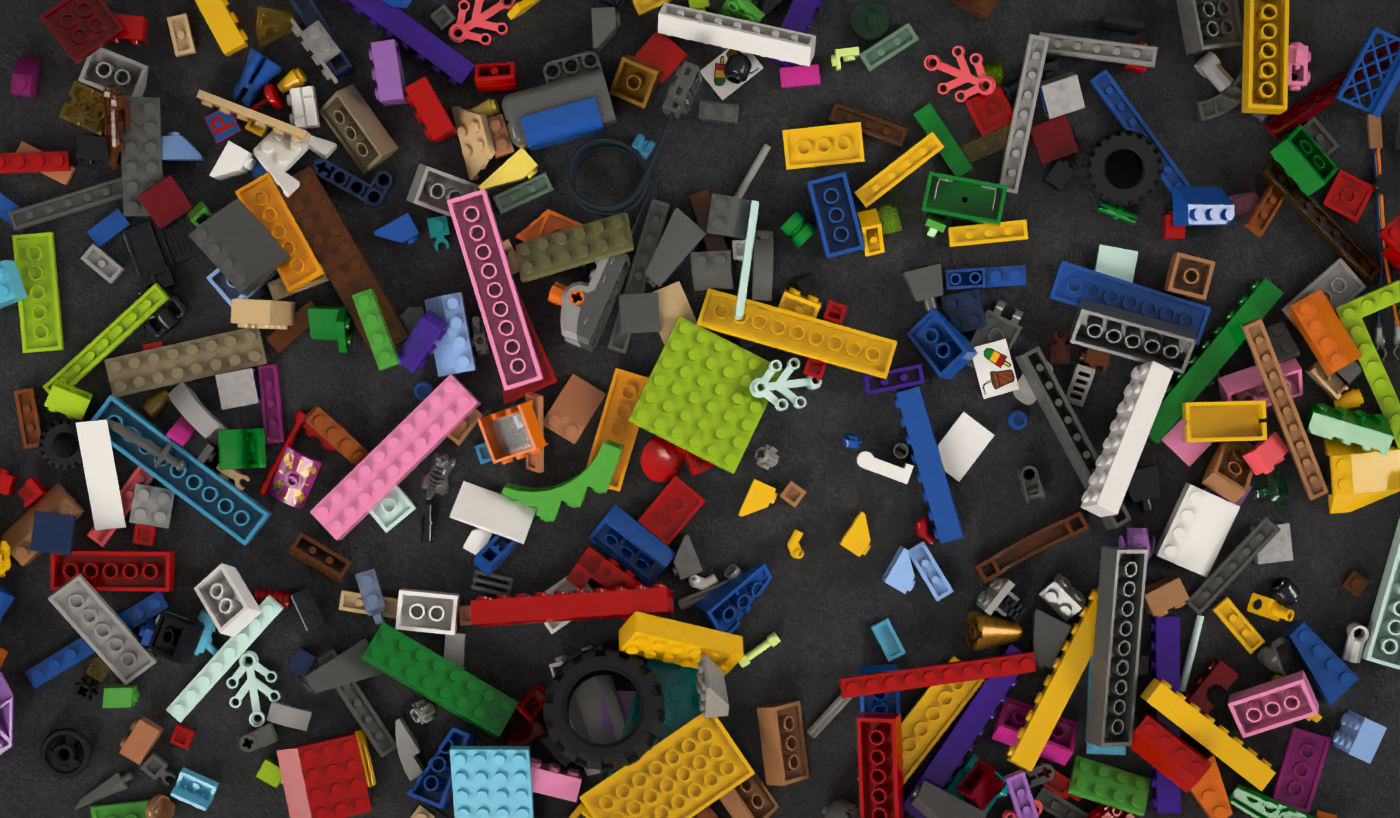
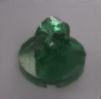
(869, 20)
(1276, 488)

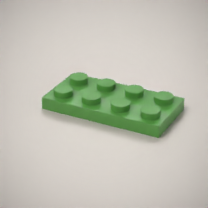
(1109, 785)

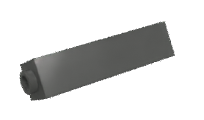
(675, 245)
(341, 670)
(939, 804)

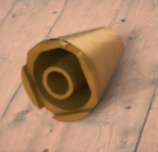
(990, 631)

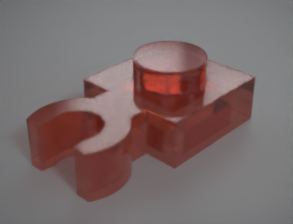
(1059, 352)

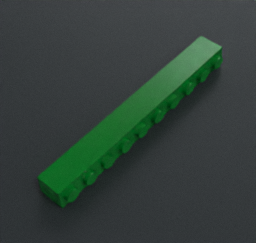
(1212, 356)

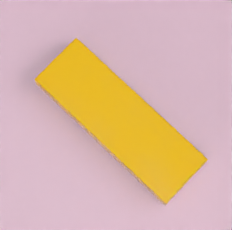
(1238, 625)

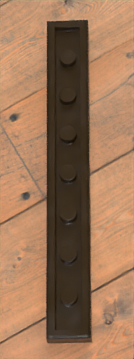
(1320, 221)

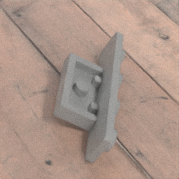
(320, 43)

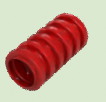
(281, 597)

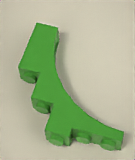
(573, 492)

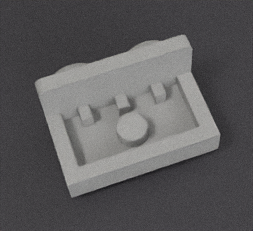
(1063, 597)

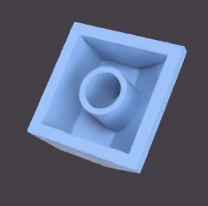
(900, 571)

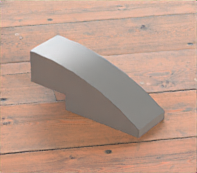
(407, 750)

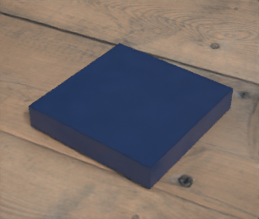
(53, 533)

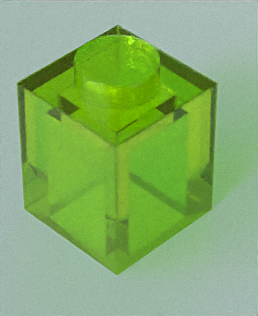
(889, 220)

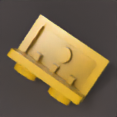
(794, 302)

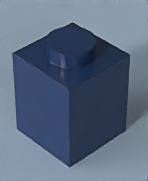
(302, 662)

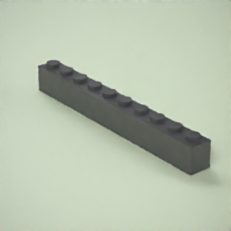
(1064, 423)

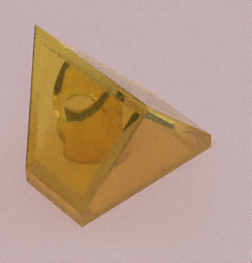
(271, 25)

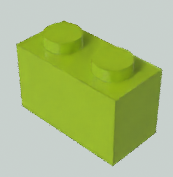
(68, 400)

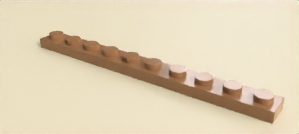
(1284, 408)

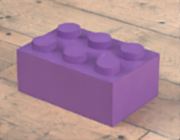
(388, 72)

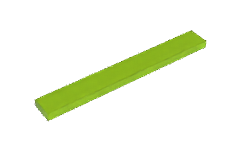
(111, 337)

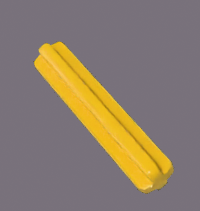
(365, 758)

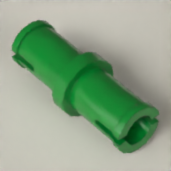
(1117, 212)

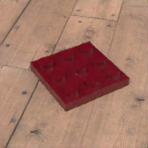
(82, 26)

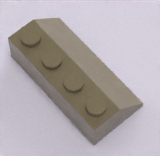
(358, 128)

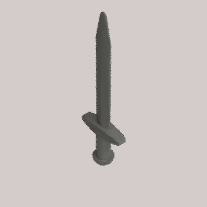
(161, 454)

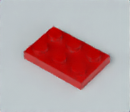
(671, 510)

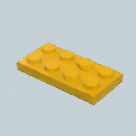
(823, 145)

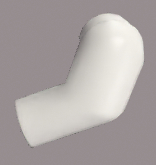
(702, 583)

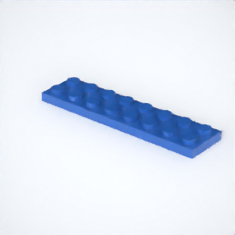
(1079, 283)

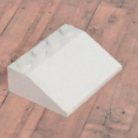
(1196, 530)

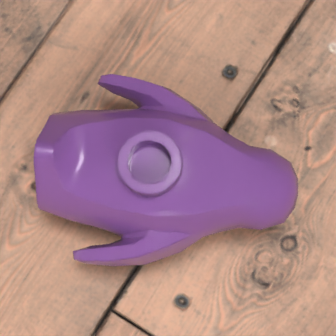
(1138, 538)

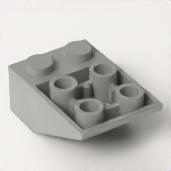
(711, 688)

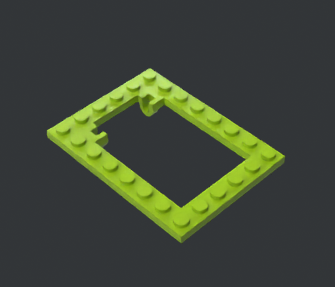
(1351, 318)

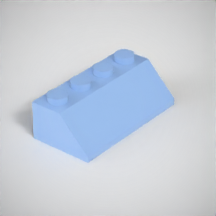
(454, 351)

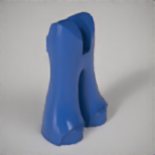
(266, 73)

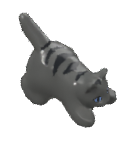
(437, 478)

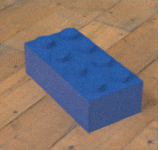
(835, 215)

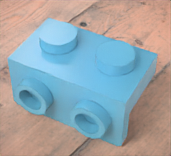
(194, 789)

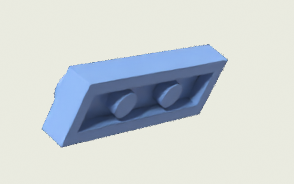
(930, 571)

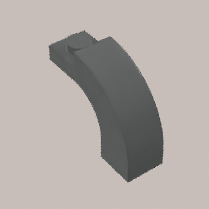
(762, 265)

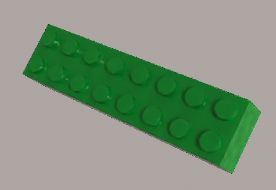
(439, 680)

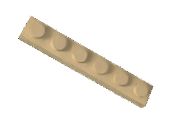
(261, 120)

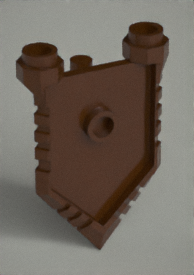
(113, 103)

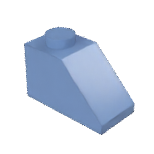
(179, 149)

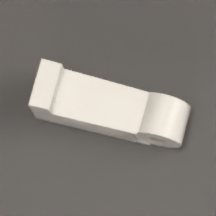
(867, 461)

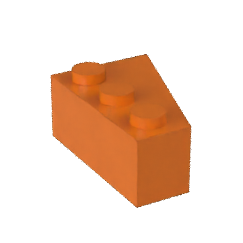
(1211, 792)

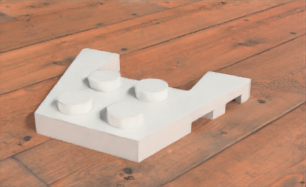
(280, 153)

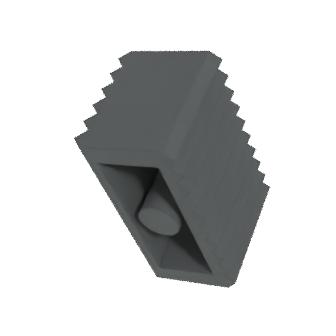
(718, 112)

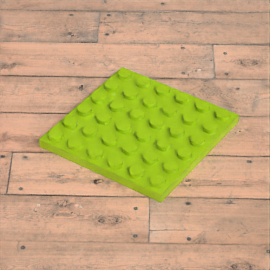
(703, 395)

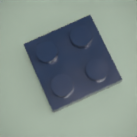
(965, 310)

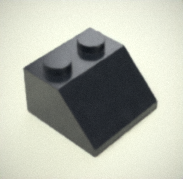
(175, 638)

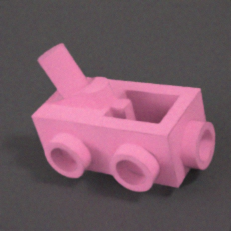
(1298, 64)

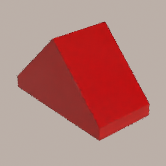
(532, 702)

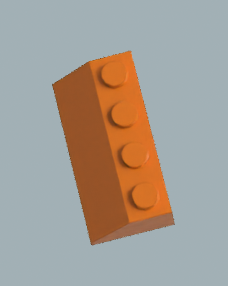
(1324, 332)

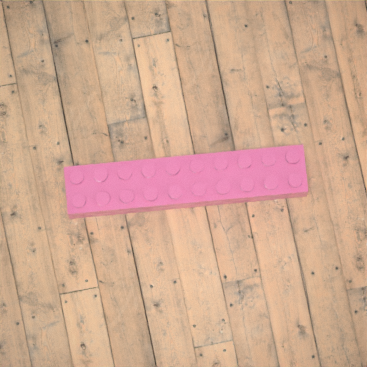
(495, 289)
(395, 457)

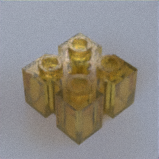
(76, 112)

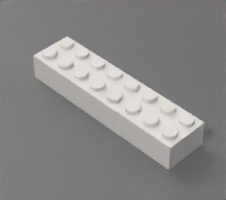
(1126, 439)

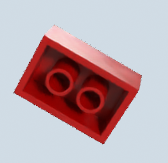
(430, 110)

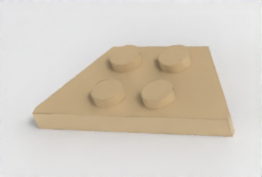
(474, 139)

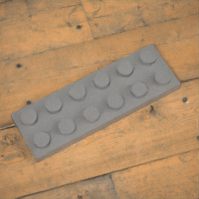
(102, 629)

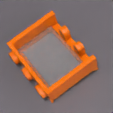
(512, 433)

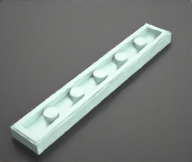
(746, 262)

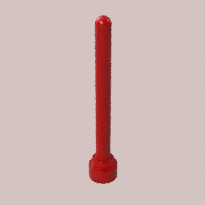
(299, 422)

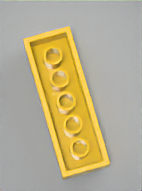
(1265, 56)
(678, 642)

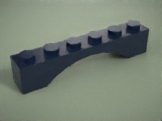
(309, 14)

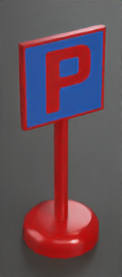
(225, 126)

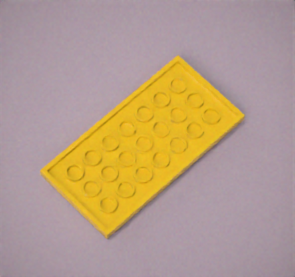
(674, 776)

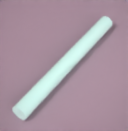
(1191, 652)

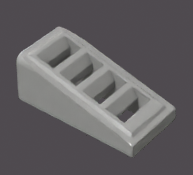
(1072, 383)

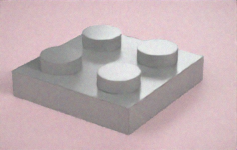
(152, 506)

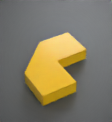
(521, 7)

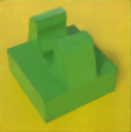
(934, 224)

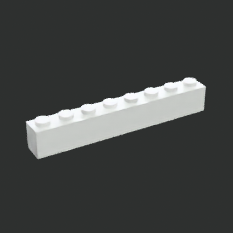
(736, 34)

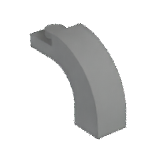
(195, 412)

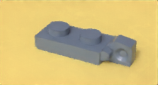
(371, 594)

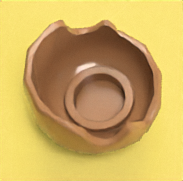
(160, 807)

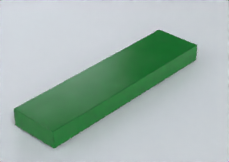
(951, 153)

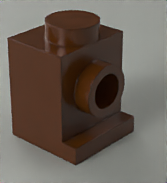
(1095, 359)

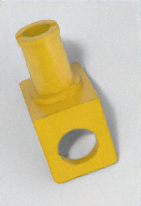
(1270, 608)

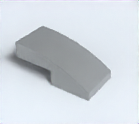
(455, 649)
(288, 716)

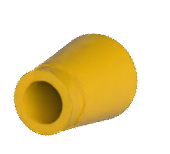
(293, 79)
(1350, 399)

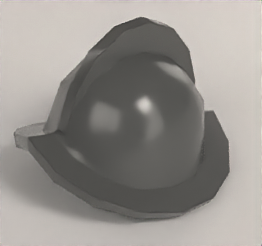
(1276, 656)

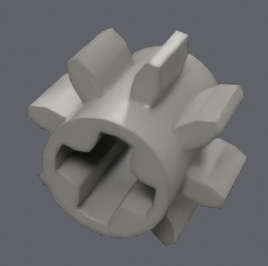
(766, 456)
(422, 711)

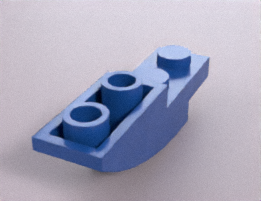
(986, 277)

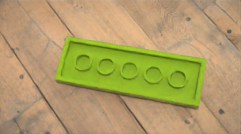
(41, 309)

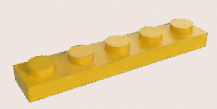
(899, 169)

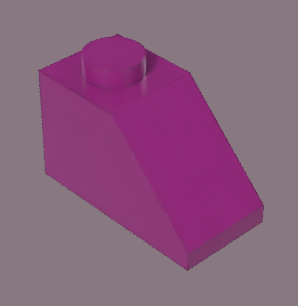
(25, 77)

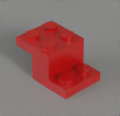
(1391, 236)

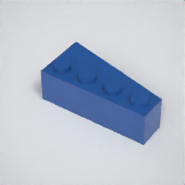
(1324, 667)

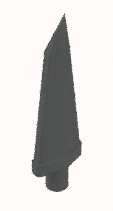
(112, 785)

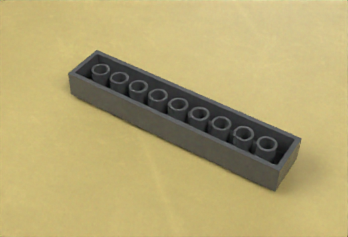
(1116, 646)

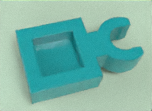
(439, 229)

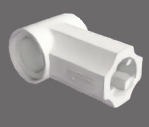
(1354, 645)

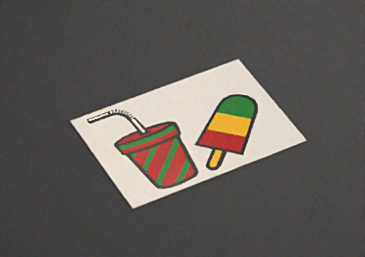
(715, 76)
(995, 369)

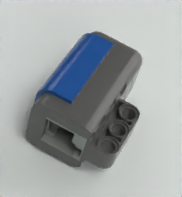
(563, 108)

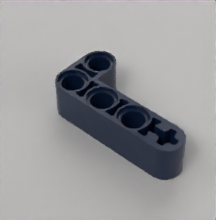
(351, 180)

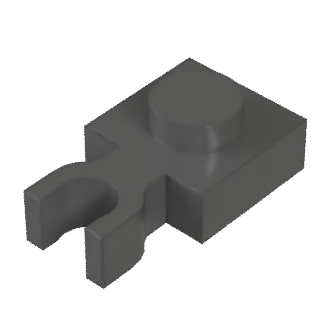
(156, 766)

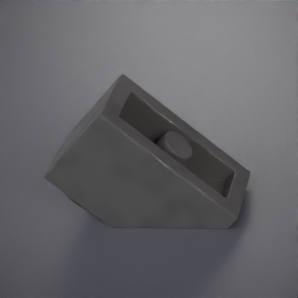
(686, 560)

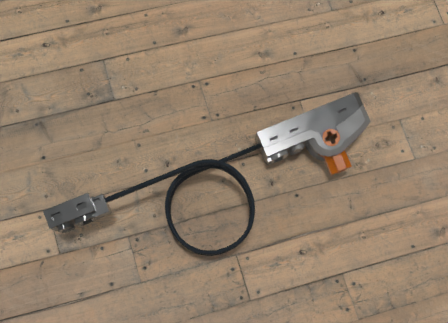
(588, 305)

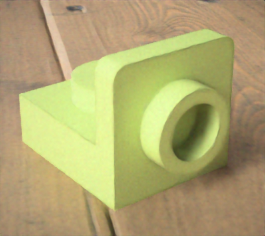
(846, 54)

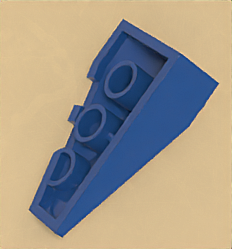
(728, 603)

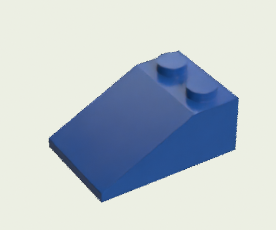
(941, 344)
(881, 702)

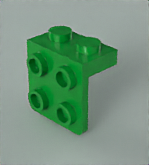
(330, 324)
(242, 448)

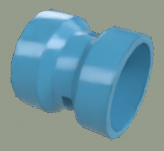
(644, 147)

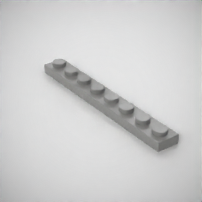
(1023, 112)

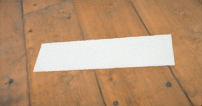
(100, 474)

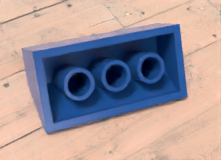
(632, 545)

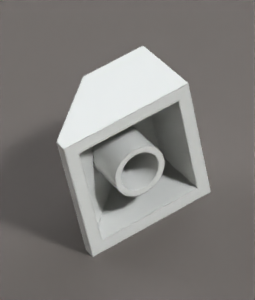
(233, 162)

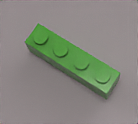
(376, 329)

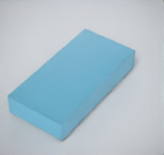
(888, 639)

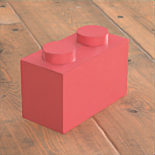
(1266, 454)

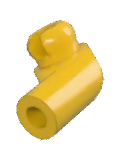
(794, 546)

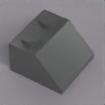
(604, 26)
(728, 216)
(712, 270)

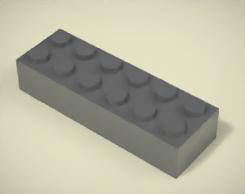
(1132, 335)

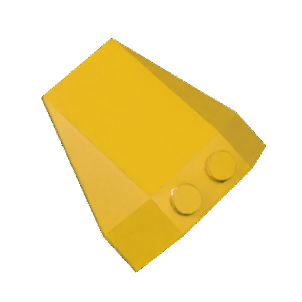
(1360, 475)

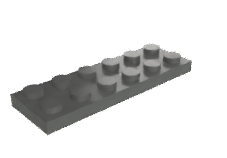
(142, 152)

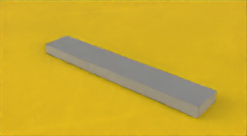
(1101, 50)

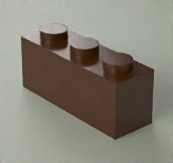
(320, 557)

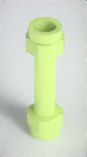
(772, 640)

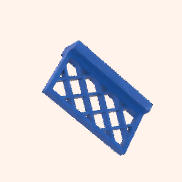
(1387, 82)

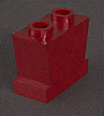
(980, 785)

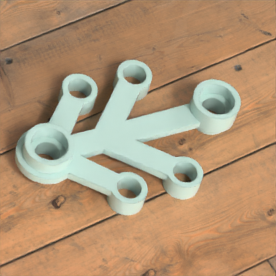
(782, 385)
(252, 685)

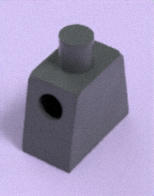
(925, 284)

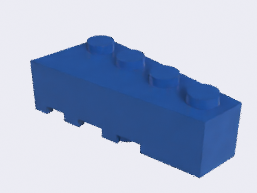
(435, 783)

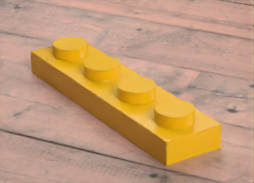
(987, 233)

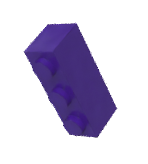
(422, 341)
(896, 379)

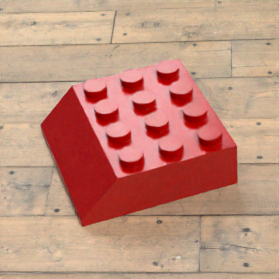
(324, 778)

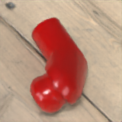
(922, 531)

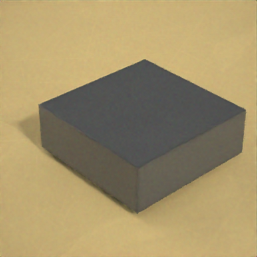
(443, 17)

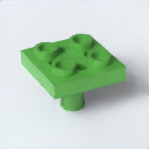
(742, 10)

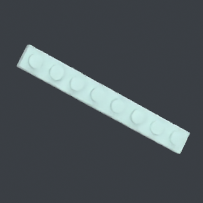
(223, 660)

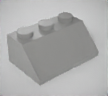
(110, 68)

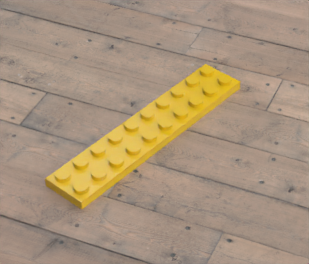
(798, 334)

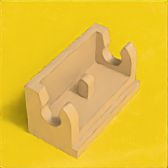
(1331, 384)

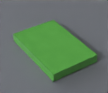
(128, 809)

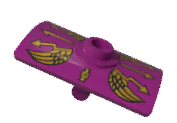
(294, 478)

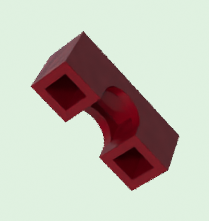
(1216, 674)

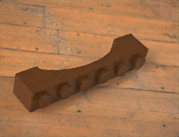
(1022, 549)

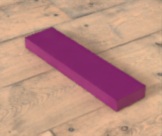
(271, 403)

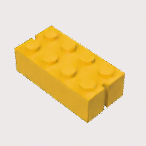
(1224, 421)

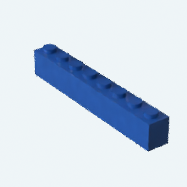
(930, 465)

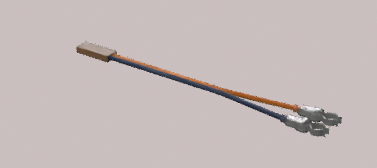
(1376, 142)

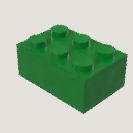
(1304, 160)

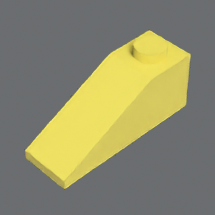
(513, 170)

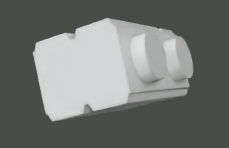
(304, 107)

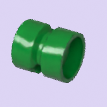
(797, 229)

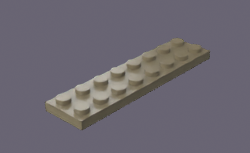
(185, 361)

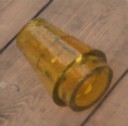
(156, 403)

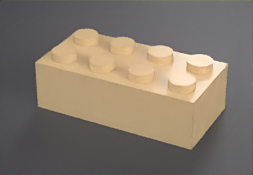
(262, 313)

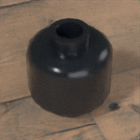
(737, 68)
(1284, 591)

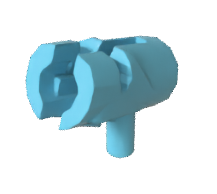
(206, 639)

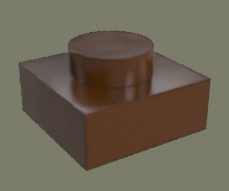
(1354, 583)

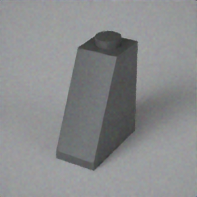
(1047, 637)

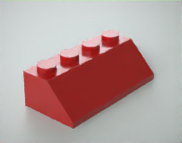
(1169, 753)

